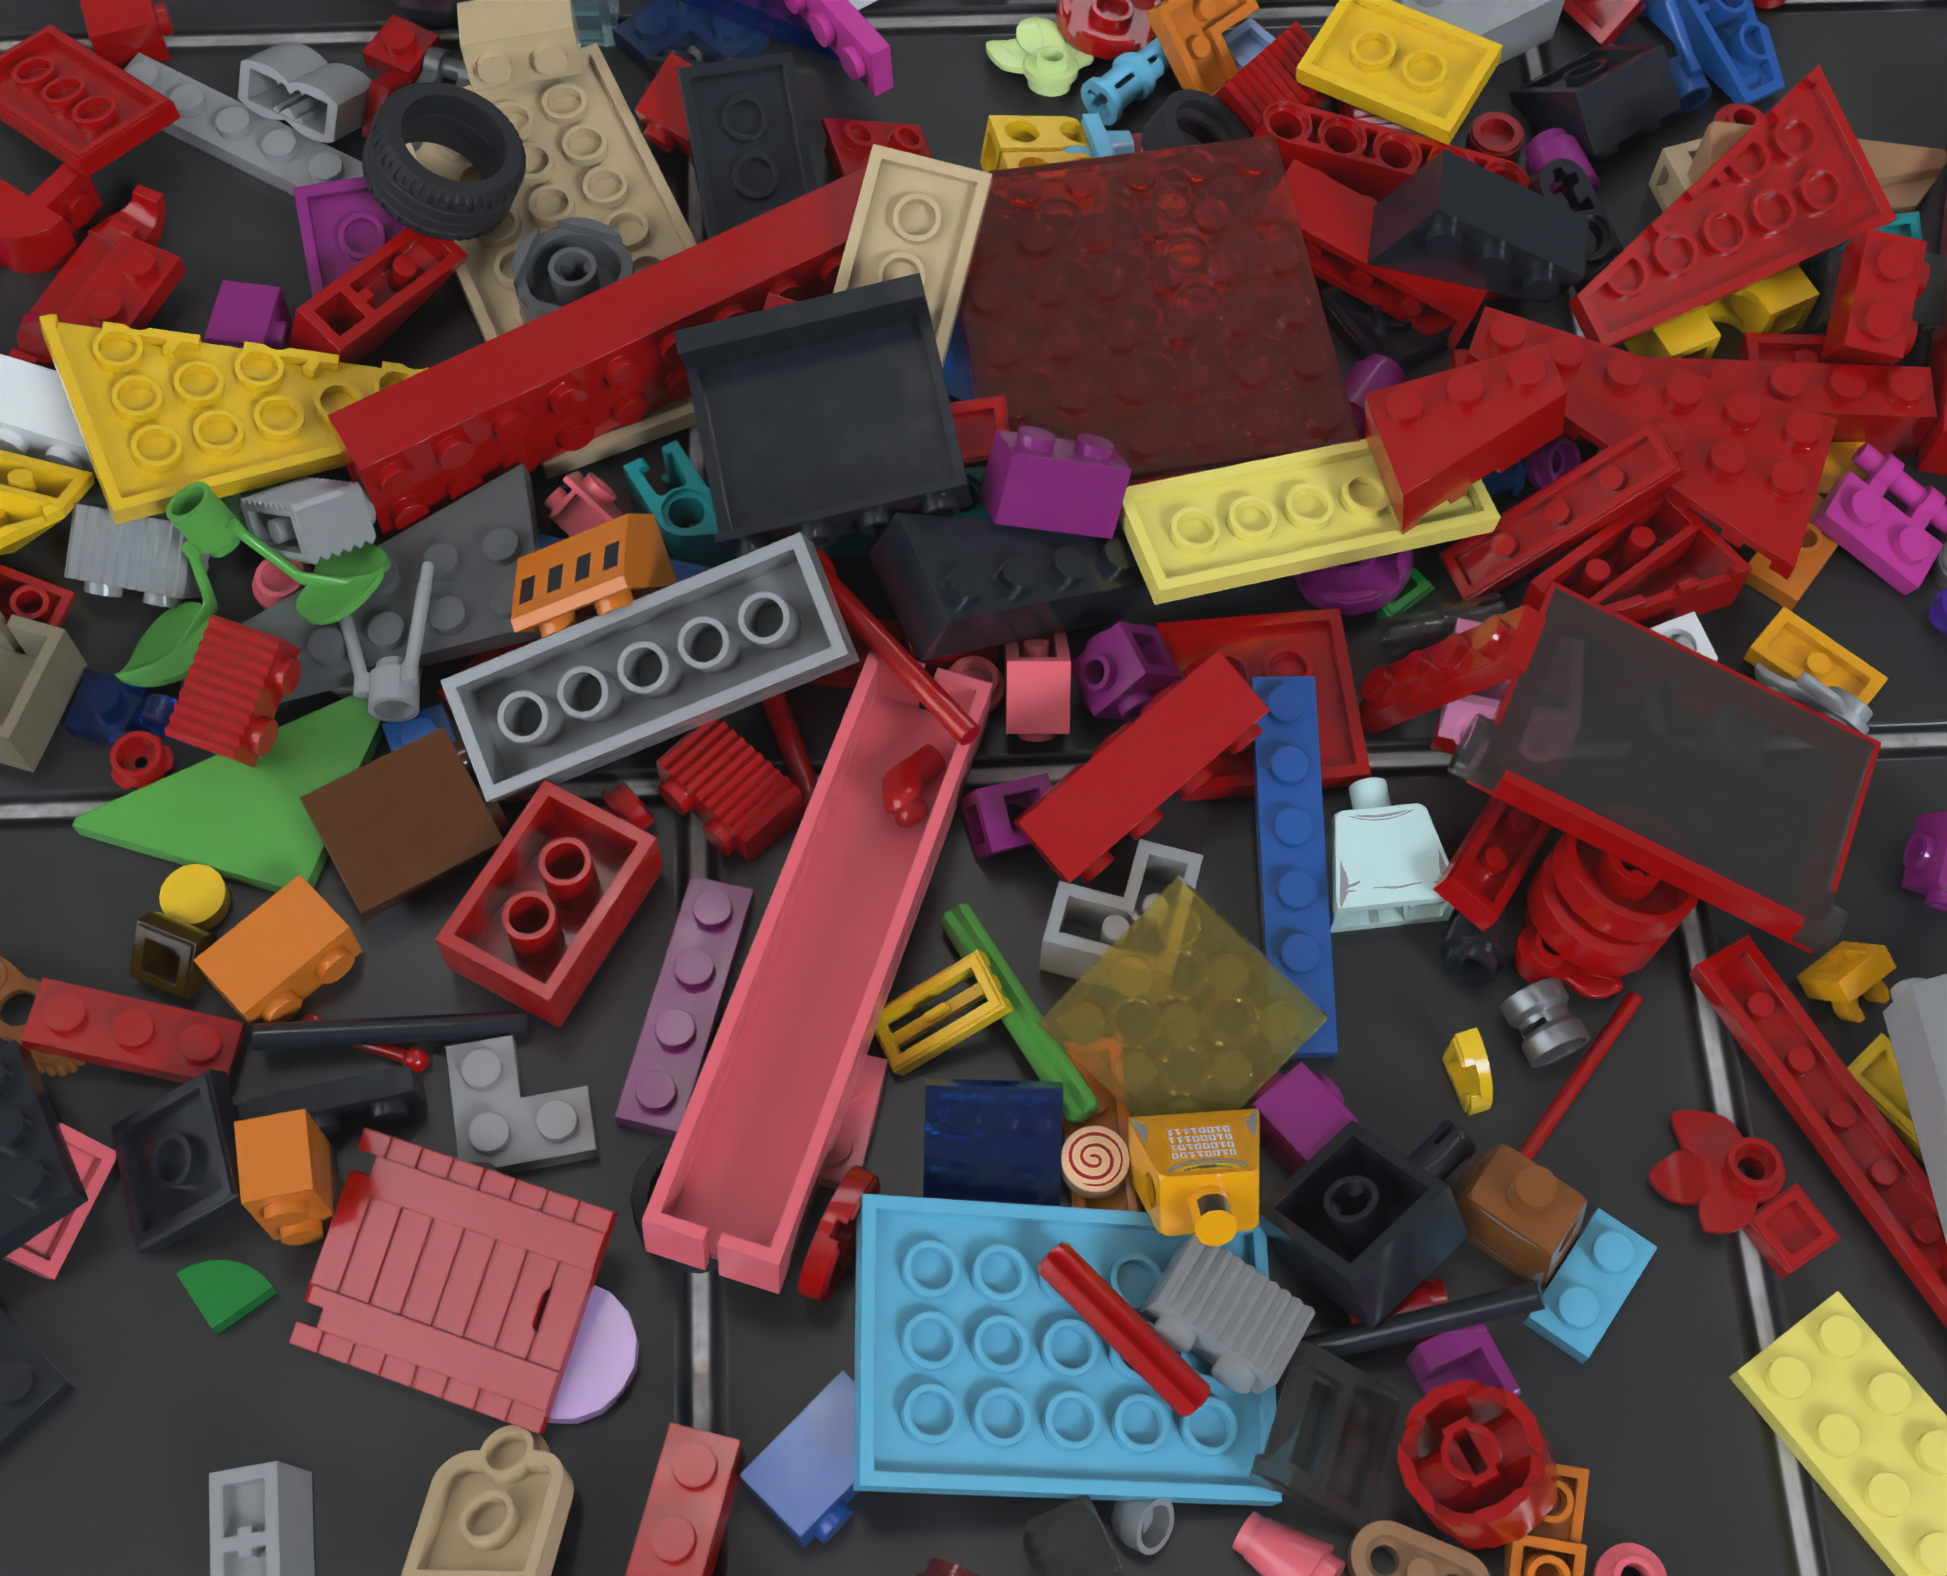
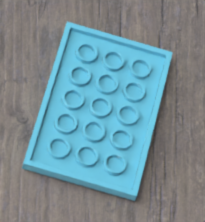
(1002, 1389)

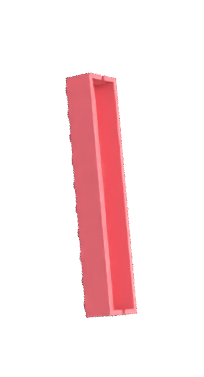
(810, 992)

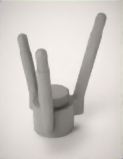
(396, 680)

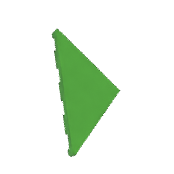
(241, 816)

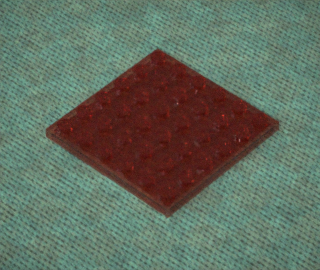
(1155, 308)

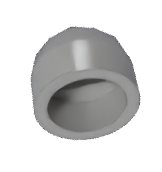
(1143, 1524)

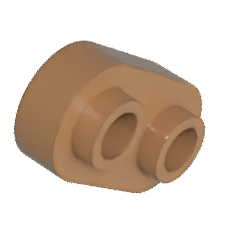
(1412, 1553)

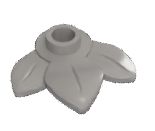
(1827, 700)

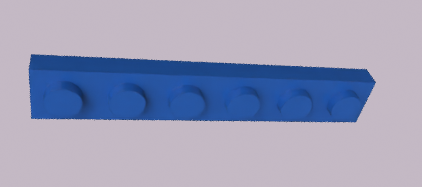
(1293, 847)

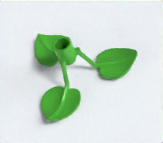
(216, 529)

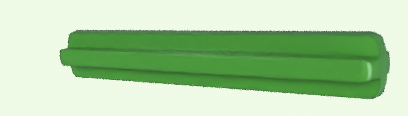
(1039, 1048)

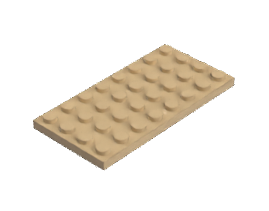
(579, 163)

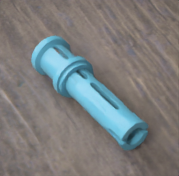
(1120, 86)

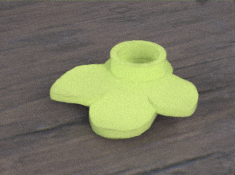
(1040, 55)

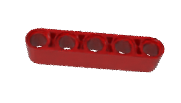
(1362, 153)

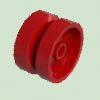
(1602, 908)

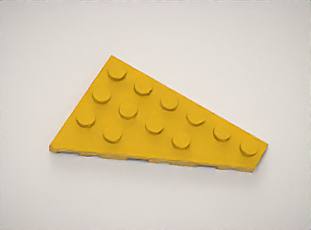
(187, 411)

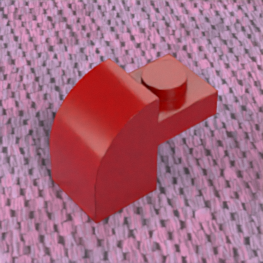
(40, 226)

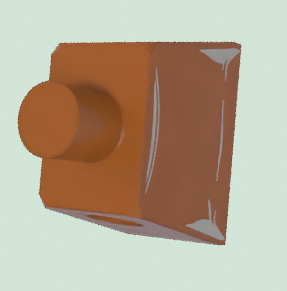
(1519, 1213)

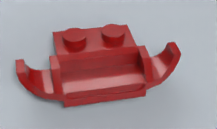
(109, 278)

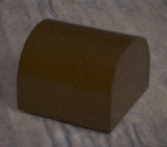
(166, 954)

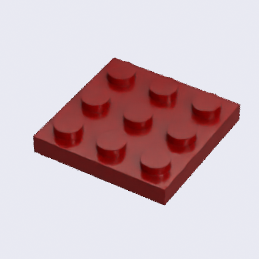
(1281, 647)

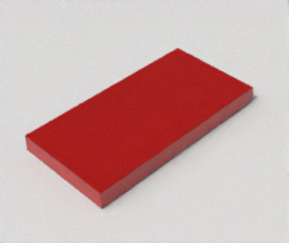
(77, 101)

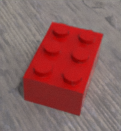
(551, 903)

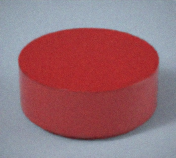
(1496, 135)

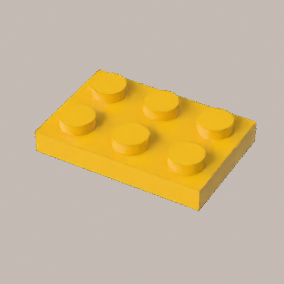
(1400, 65)

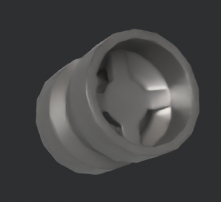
(1545, 1022)

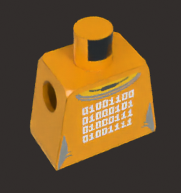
(1197, 1172)

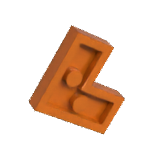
(1193, 39)

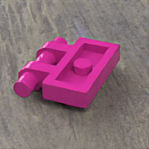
(1876, 530)

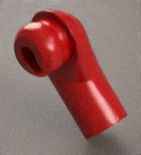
(904, 785)

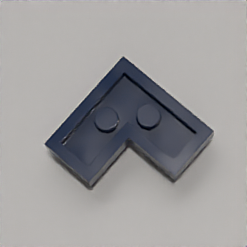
(679, 25)

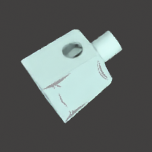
(1383, 863)

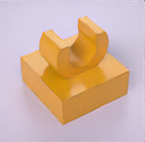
(1846, 975)

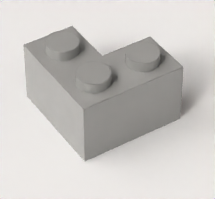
(1089, 921)

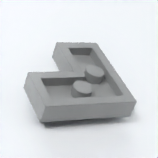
(503, 1126)

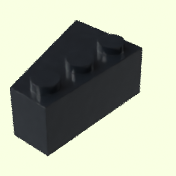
(1478, 232)

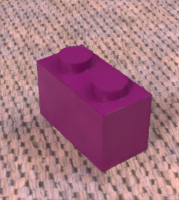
(1054, 482)

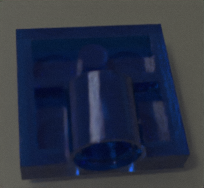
(993, 1141)

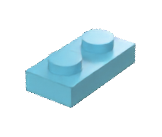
(1591, 1285)

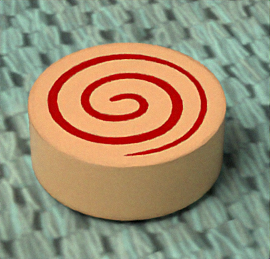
(1094, 1162)

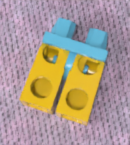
(1041, 140)

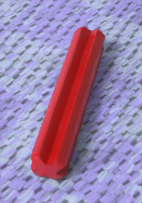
(1124, 1329)

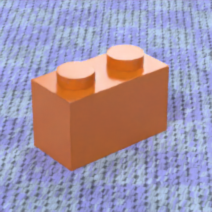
(280, 955)
(287, 1175)

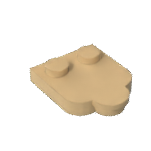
(494, 1511)

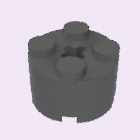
(567, 265)

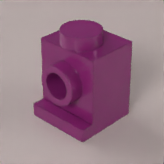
(988, 817)

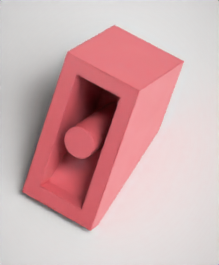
(1037, 687)

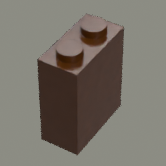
(405, 822)

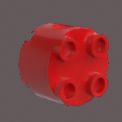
(1478, 1464)

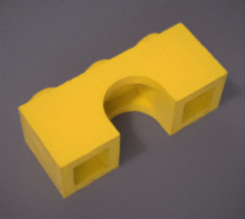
(1768, 307)

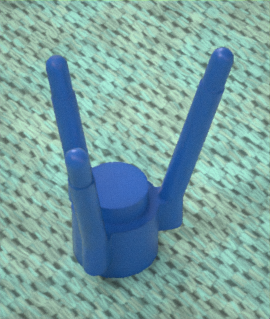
(1686, 71)

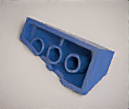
(1727, 44)

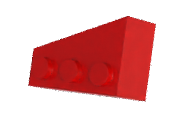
(1461, 425)
(1650, 566)

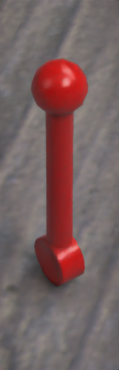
(414, 1058)

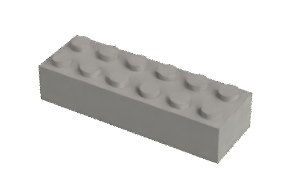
(650, 670)

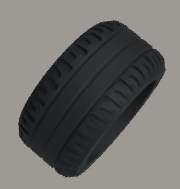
(458, 121)

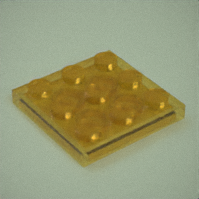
(1182, 1012)

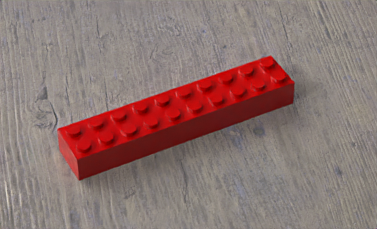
(581, 365)

